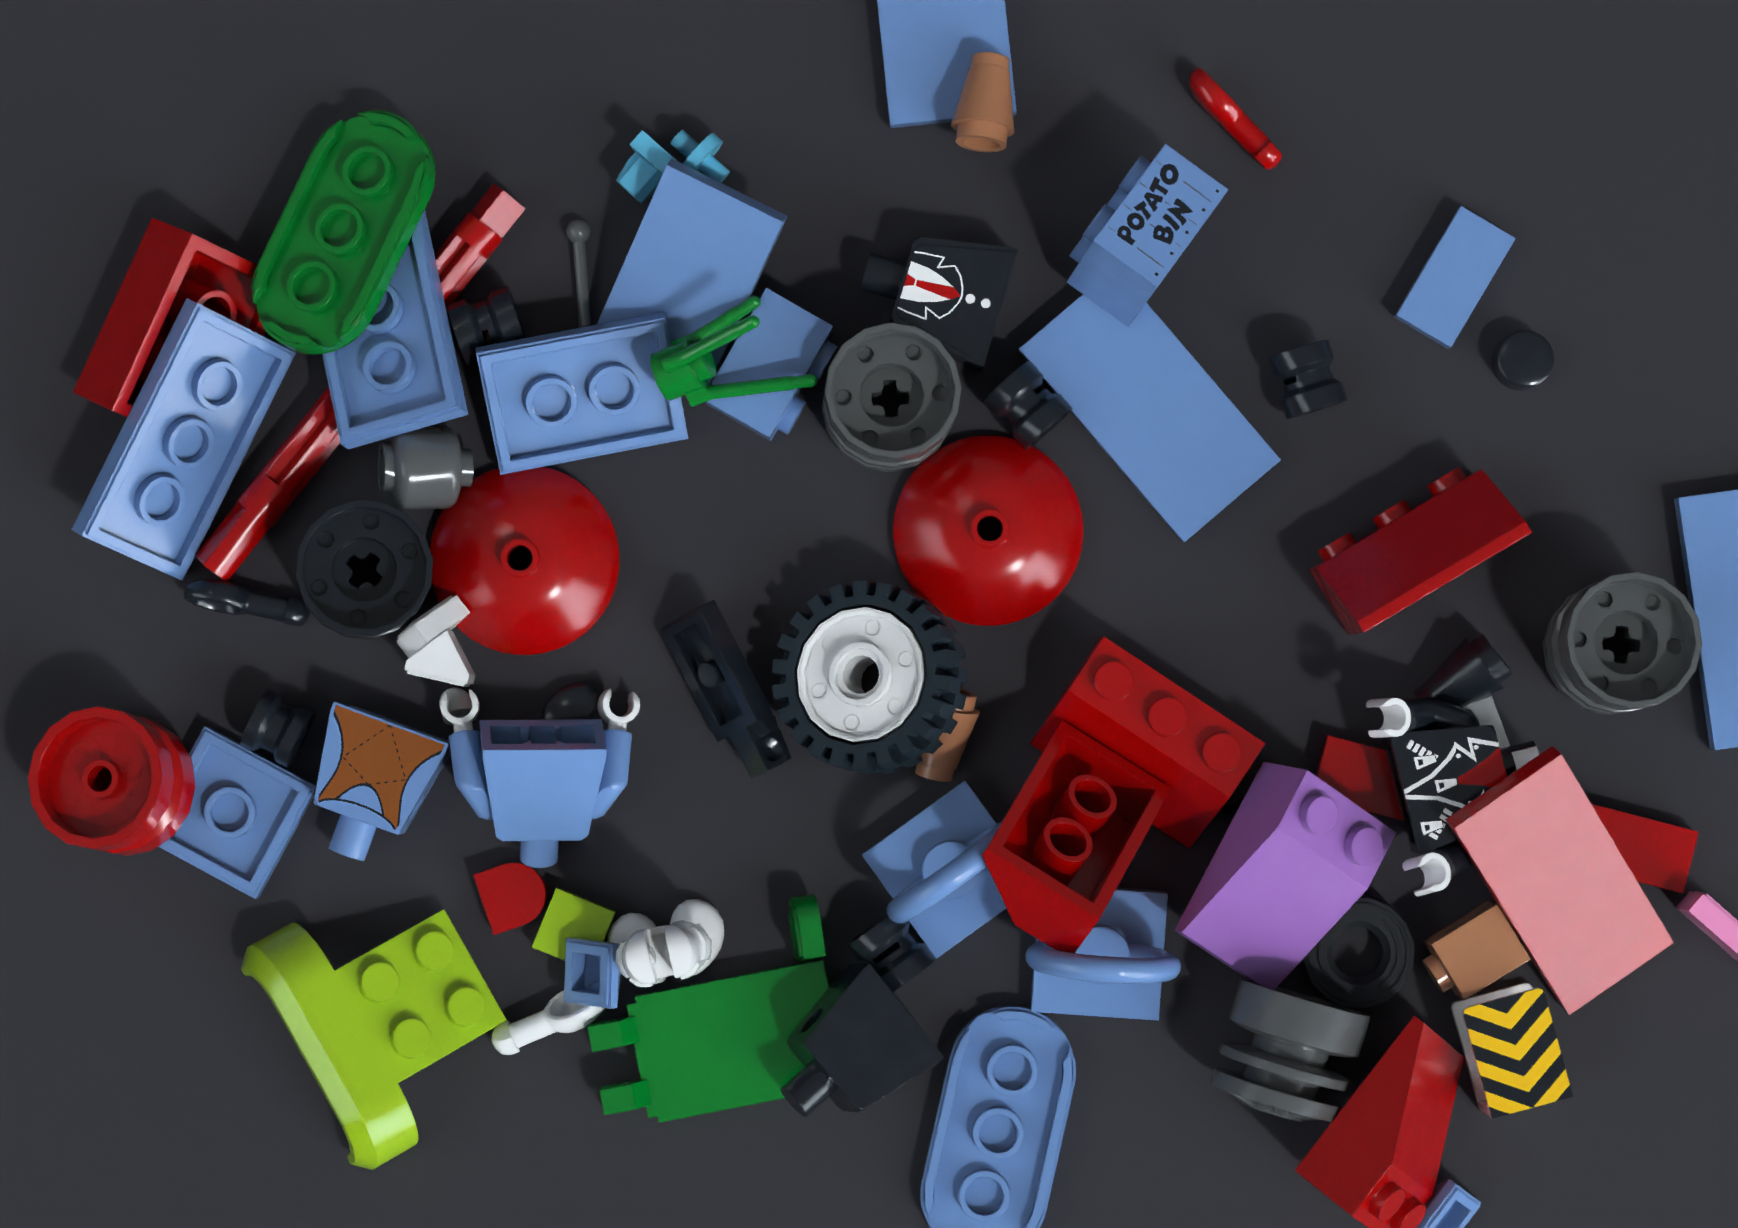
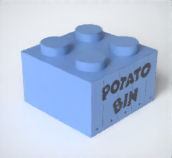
(1143, 232)

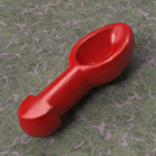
(1233, 119)

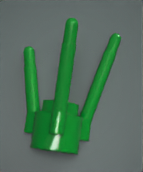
(689, 362)

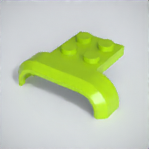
(375, 1021)

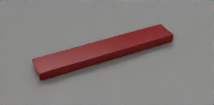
(1652, 849)

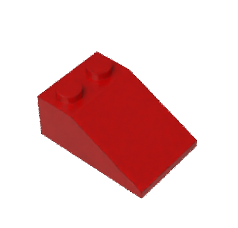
(1390, 1136)

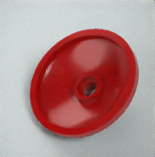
(570, 569)
(980, 578)

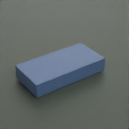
(1454, 277)

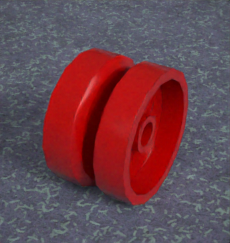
(111, 781)

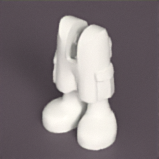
(678, 949)

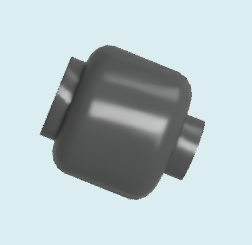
(424, 468)

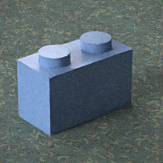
(782, 345)

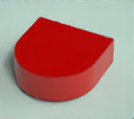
(511, 895)

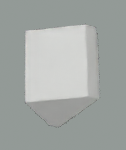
(442, 661)

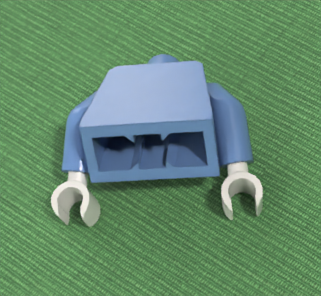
(541, 776)

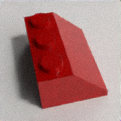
(160, 278)
(1416, 549)
(1160, 732)
(1071, 837)

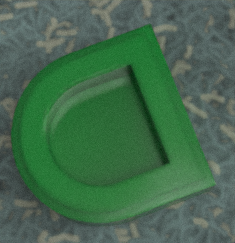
(806, 928)

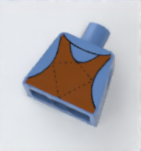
(374, 775)

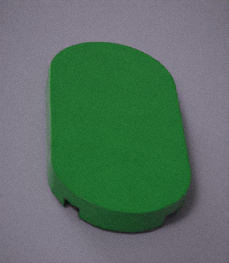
(343, 232)

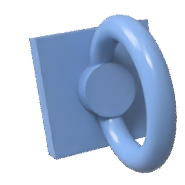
(939, 871)
(1115, 967)

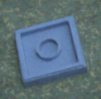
(239, 813)

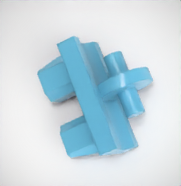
(647, 164)

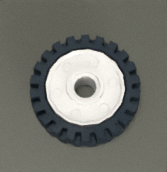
(914, 686)

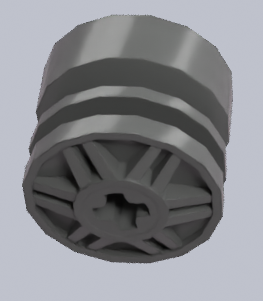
(917, 372)
(1643, 614)
(1289, 1051)

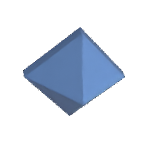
(591, 973)
(1449, 1207)

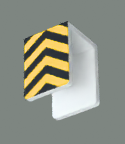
(1511, 1050)

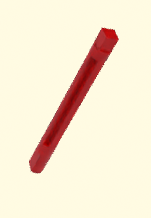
(317, 432)

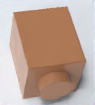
(1473, 951)

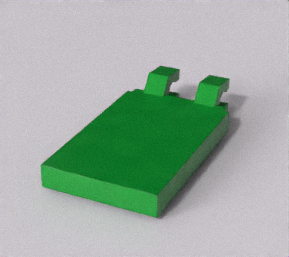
(711, 1042)

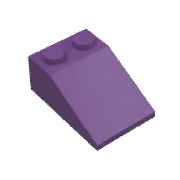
(1283, 874)

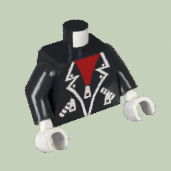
(1437, 767)

